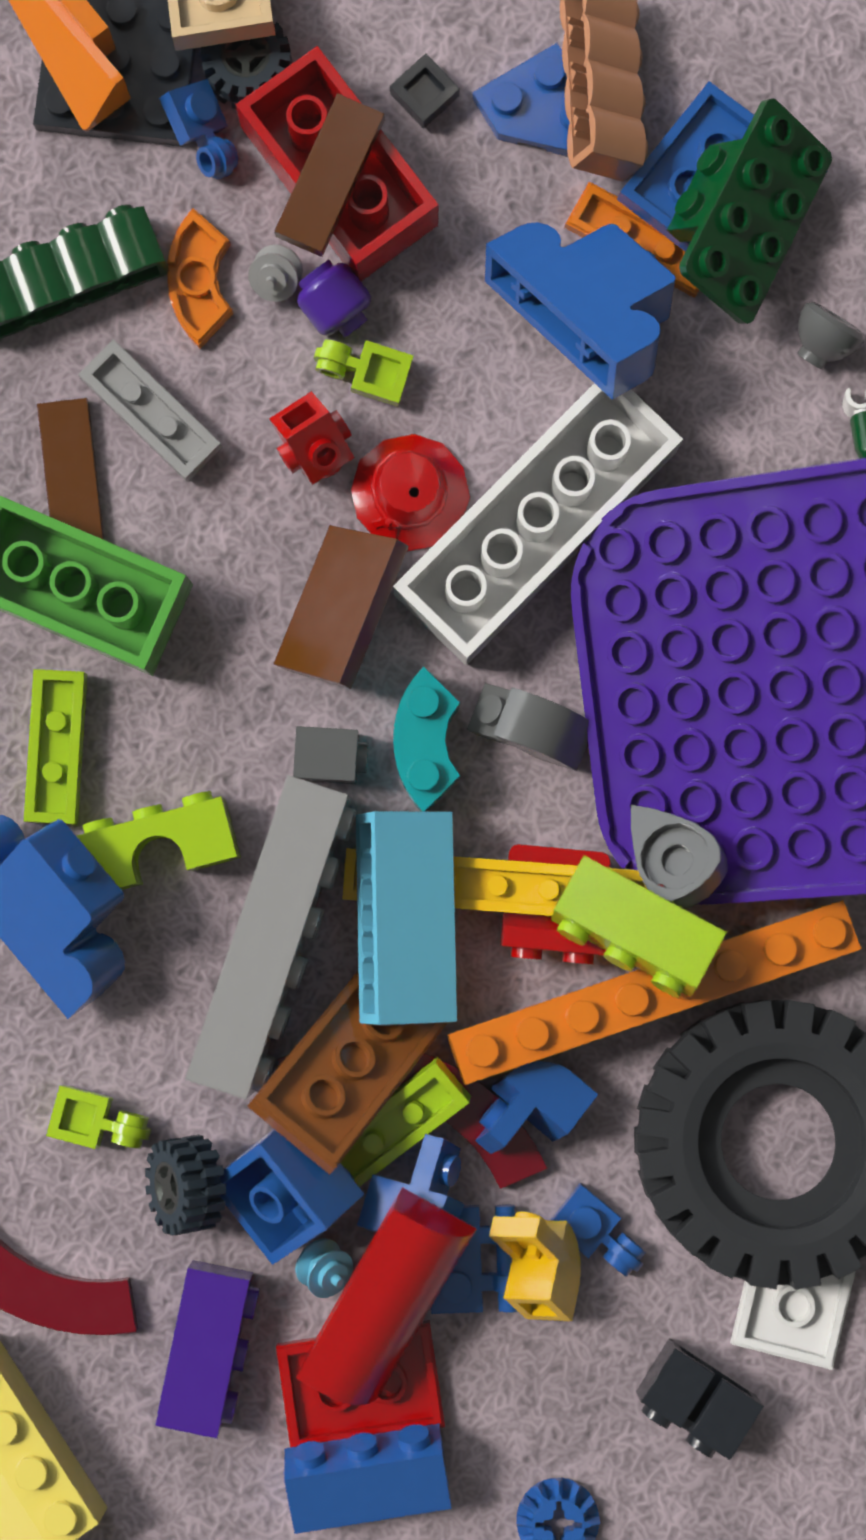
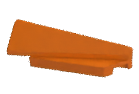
(75, 49)

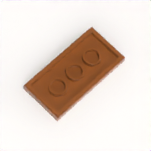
(339, 1078)

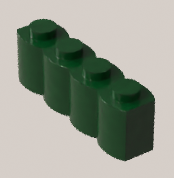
(78, 268)

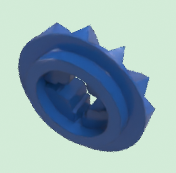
(539, 1505)

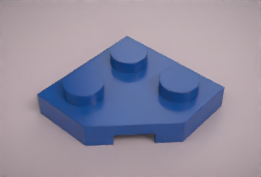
(529, 103)

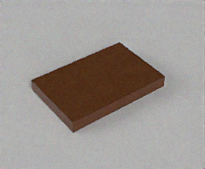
(341, 605)

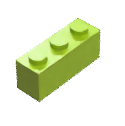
(636, 928)

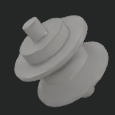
(275, 273)

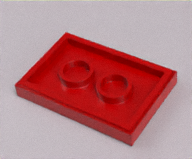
(406, 1400)

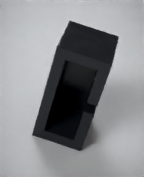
(699, 1399)

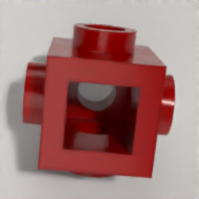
(312, 438)

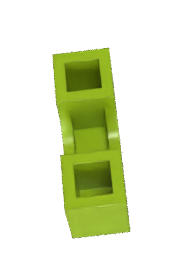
(198, 828)

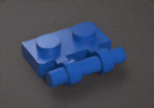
(466, 1282)

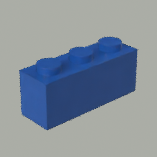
(366, 1478)

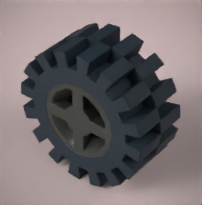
(235, 82)
(185, 1185)

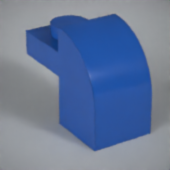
(542, 1094)
(433, 1175)

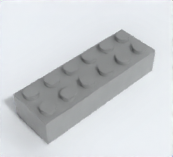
(270, 939)

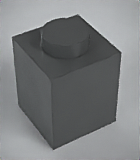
(329, 755)

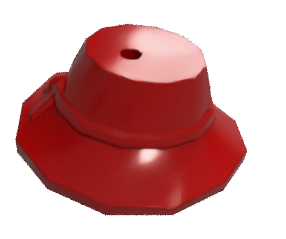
(384, 484)

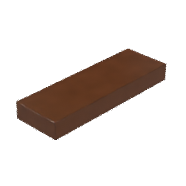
(329, 175)
(70, 464)

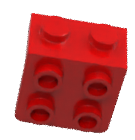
(534, 933)

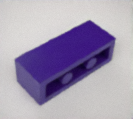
(207, 1349)

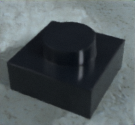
(424, 91)

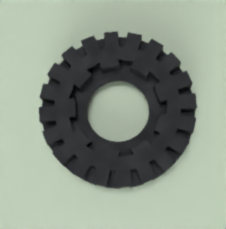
(682, 1150)

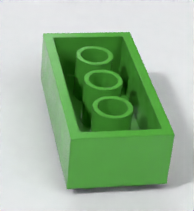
(87, 588)

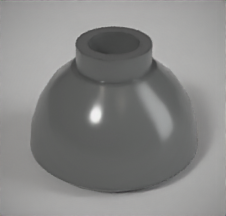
(826, 336)

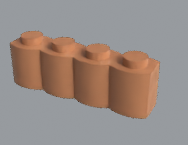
(603, 87)

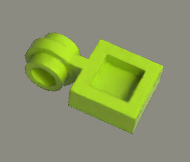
(378, 372)
(83, 1117)

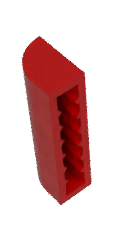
(385, 1300)

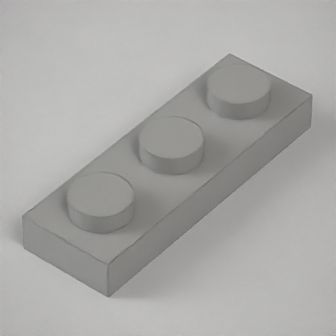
(150, 411)

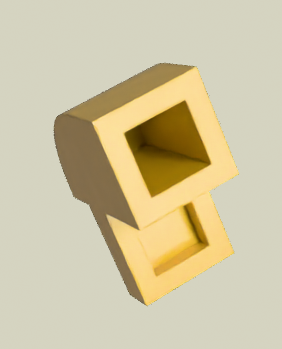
(543, 1266)

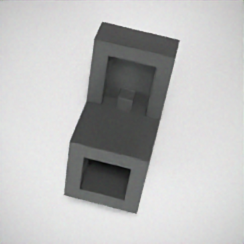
(531, 725)

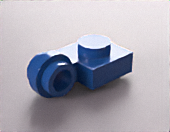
(197, 117)
(592, 1224)

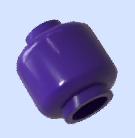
(334, 299)

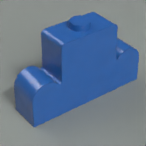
(588, 299)
(50, 913)

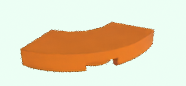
(193, 278)

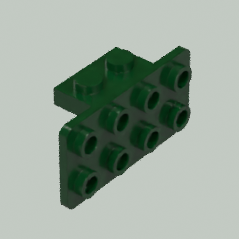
(748, 208)

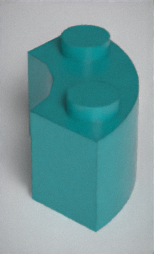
(420, 740)

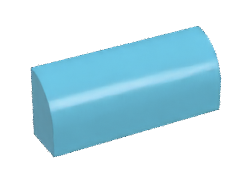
(406, 917)

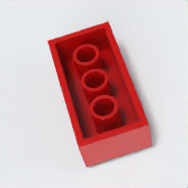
(388, 202)

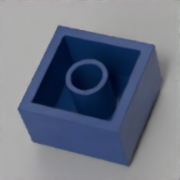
(285, 1195)

